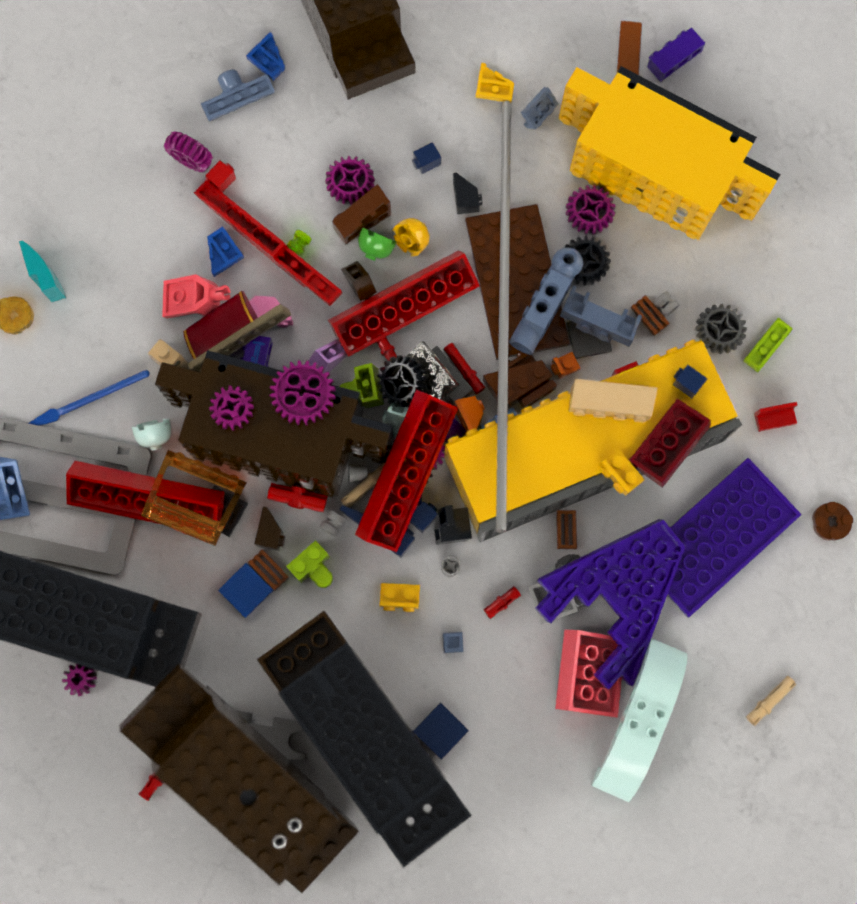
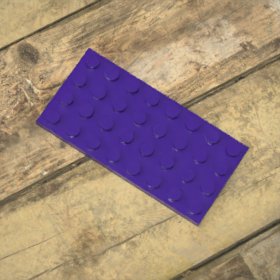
(727, 534)

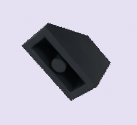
(466, 195)

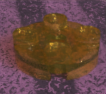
(20, 323)

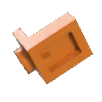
(564, 365)

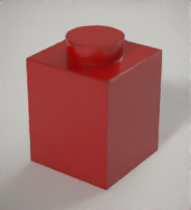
(221, 176)

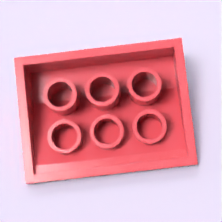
(577, 686)

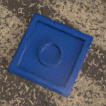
(245, 590)

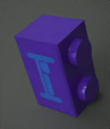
(258, 350)

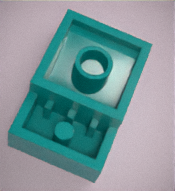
(41, 273)

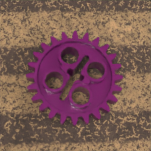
(299, 409)

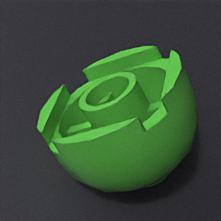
(375, 244)

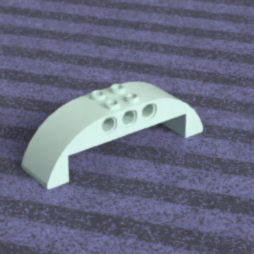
(642, 721)

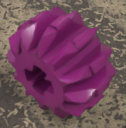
(76, 672)

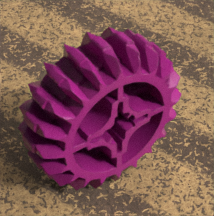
(188, 151)
(359, 169)
(586, 196)

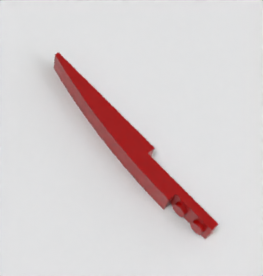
(268, 243)

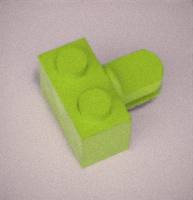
(366, 383)
(311, 565)

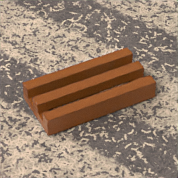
(657, 313)
(566, 529)
(257, 558)

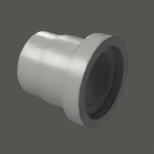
(356, 472)

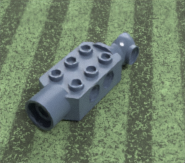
(546, 301)

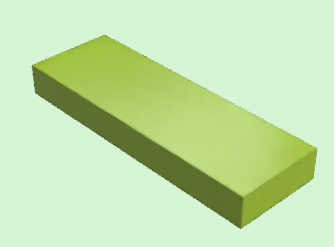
(767, 345)

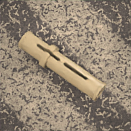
(363, 488)
(767, 704)

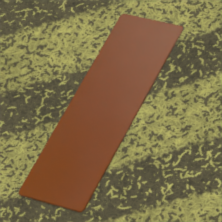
(629, 46)

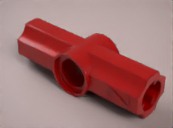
(297, 497)

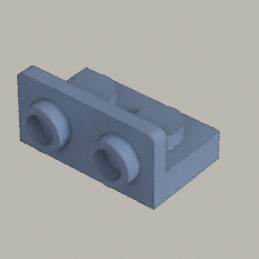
(539, 108)

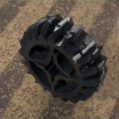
(592, 262)
(406, 366)

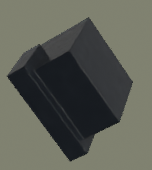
(453, 525)

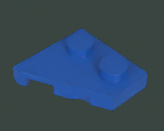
(267, 57)
(222, 251)

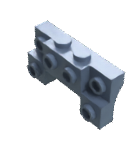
(598, 320)

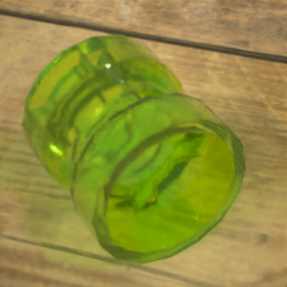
(299, 242)

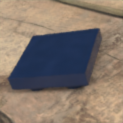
(440, 730)

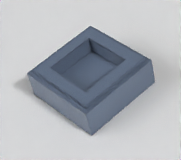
(453, 642)

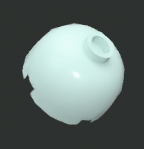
(152, 433)

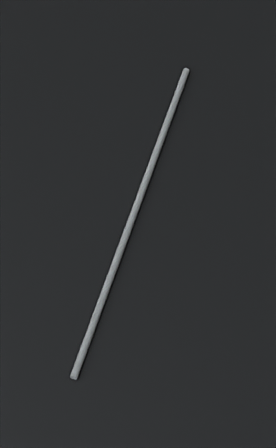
(502, 418)

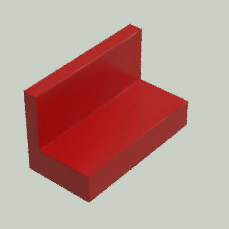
(776, 416)

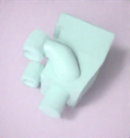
(394, 416)

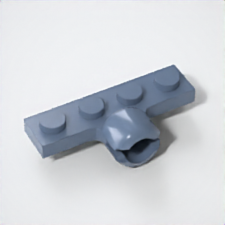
(236, 94)

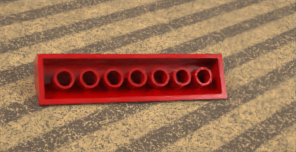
(404, 302)
(406, 471)
(127, 492)

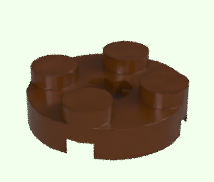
(821, 523)

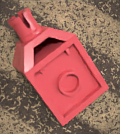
(191, 296)

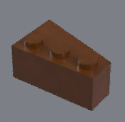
(364, 213)
(521, 381)

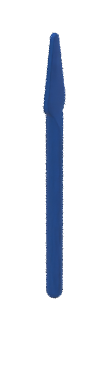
(54, 414)

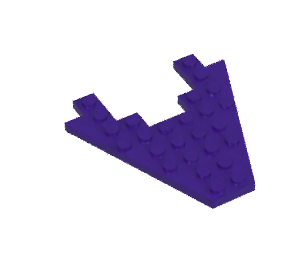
(633, 579)

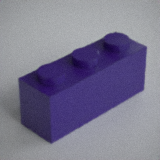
(675, 54)

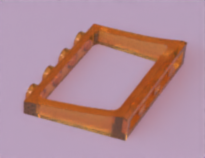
(182, 518)

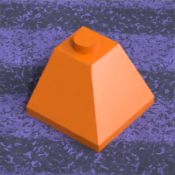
(469, 412)

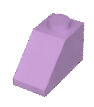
(328, 356)

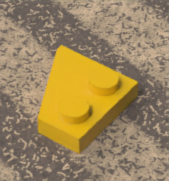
(493, 85)

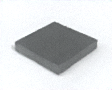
(586, 344)

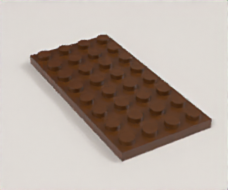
(527, 266)

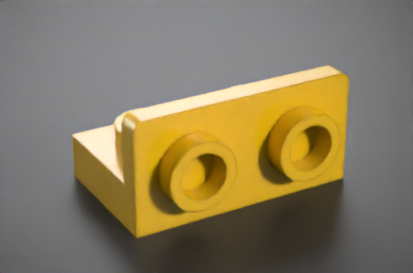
(621, 472)
(399, 596)

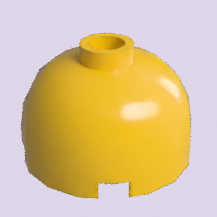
(411, 236)

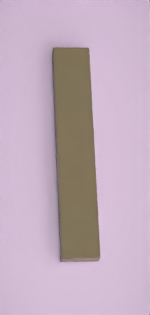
(245, 334)

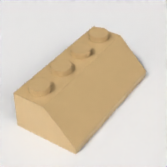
(612, 400)

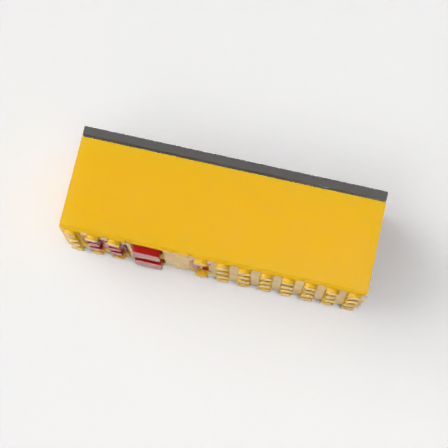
(558, 454)

